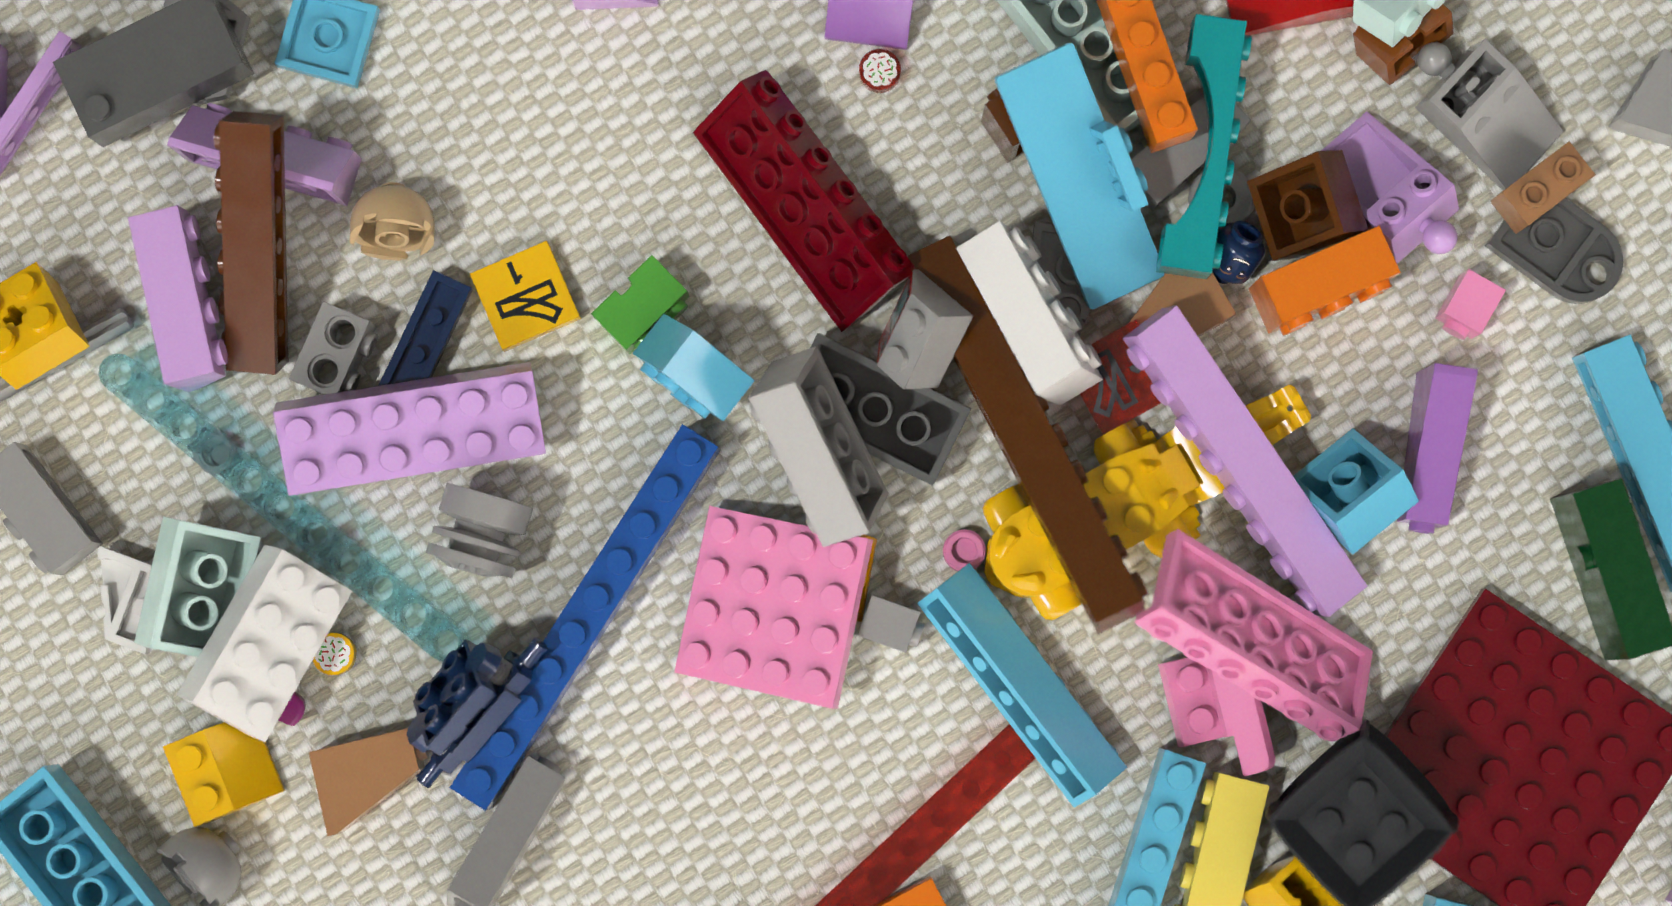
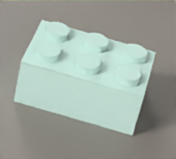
(192, 584)

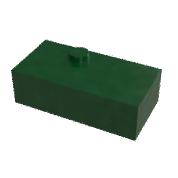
(1613, 570)

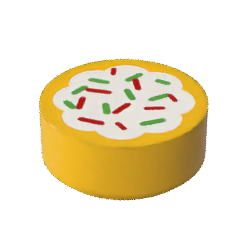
(335, 654)

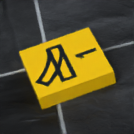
(525, 296)

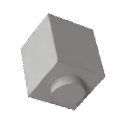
(891, 624)

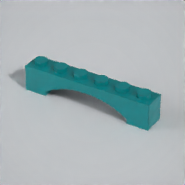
(1216, 54)

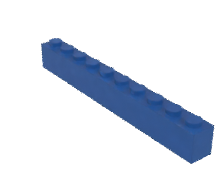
(589, 613)

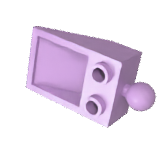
(1398, 189)

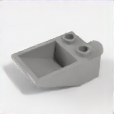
(1490, 116)

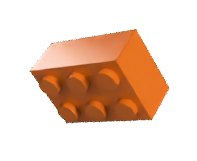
(1325, 282)

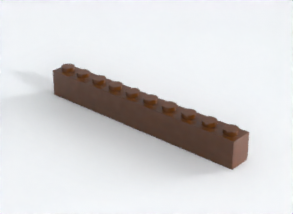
(1037, 451)

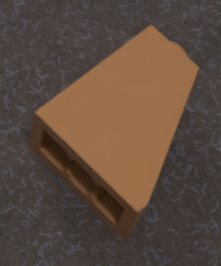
(1198, 299)
(362, 775)

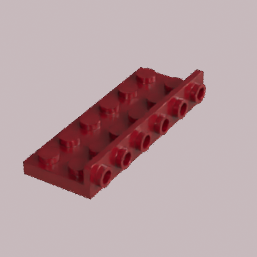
(803, 199)

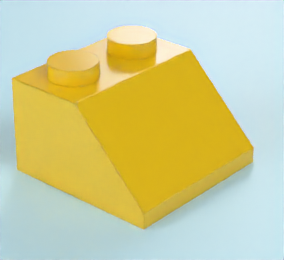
(222, 772)

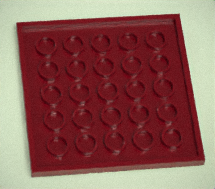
(1533, 757)

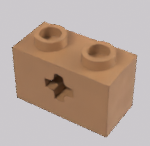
(1542, 187)

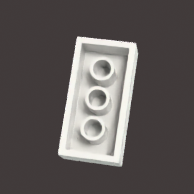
(1030, 313)
(264, 642)

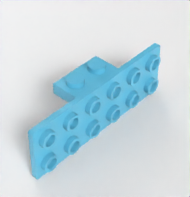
(1082, 174)

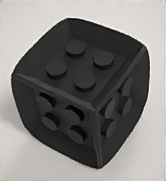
(1362, 818)

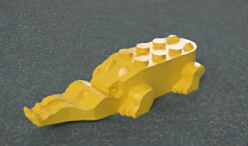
(1146, 493)

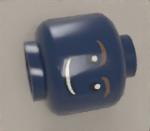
(1241, 252)

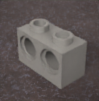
(323, 348)

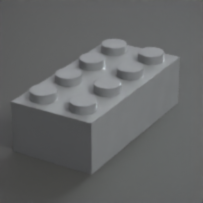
(818, 447)

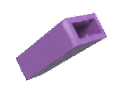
(1436, 442)

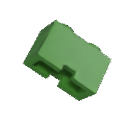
(636, 312)

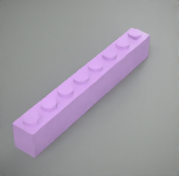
(1244, 462)

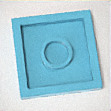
(328, 39)

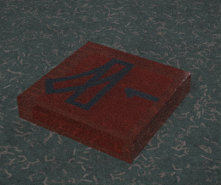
(1124, 387)

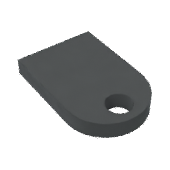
(1558, 250)

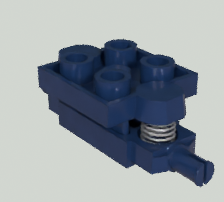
(468, 703)

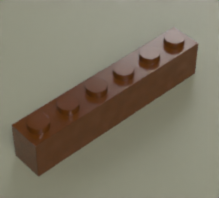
(253, 241)

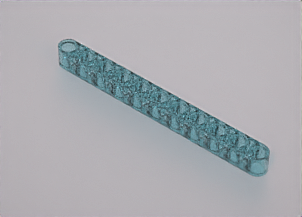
(271, 491)

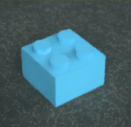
(691, 369)
(1356, 490)

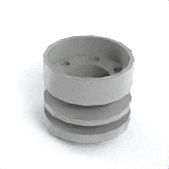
(479, 531)

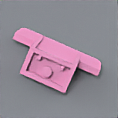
(1214, 708)

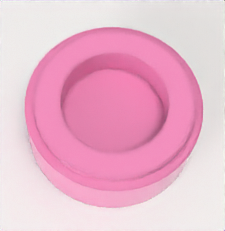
(963, 548)

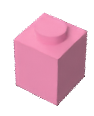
(1469, 305)

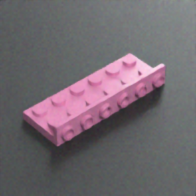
(1258, 639)

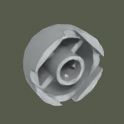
(203, 863)

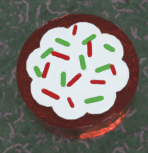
(879, 70)

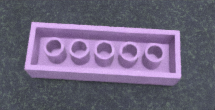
(409, 428)

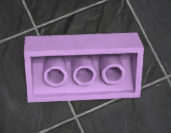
(310, 165)
(178, 298)

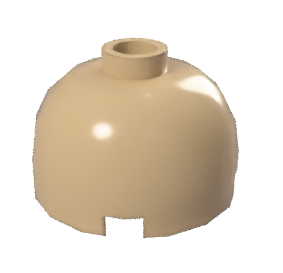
(391, 222)

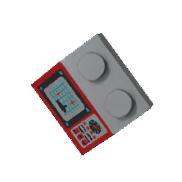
(921, 334)

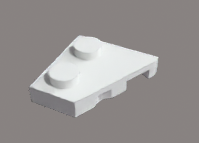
(123, 596)

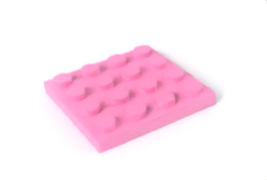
(773, 608)

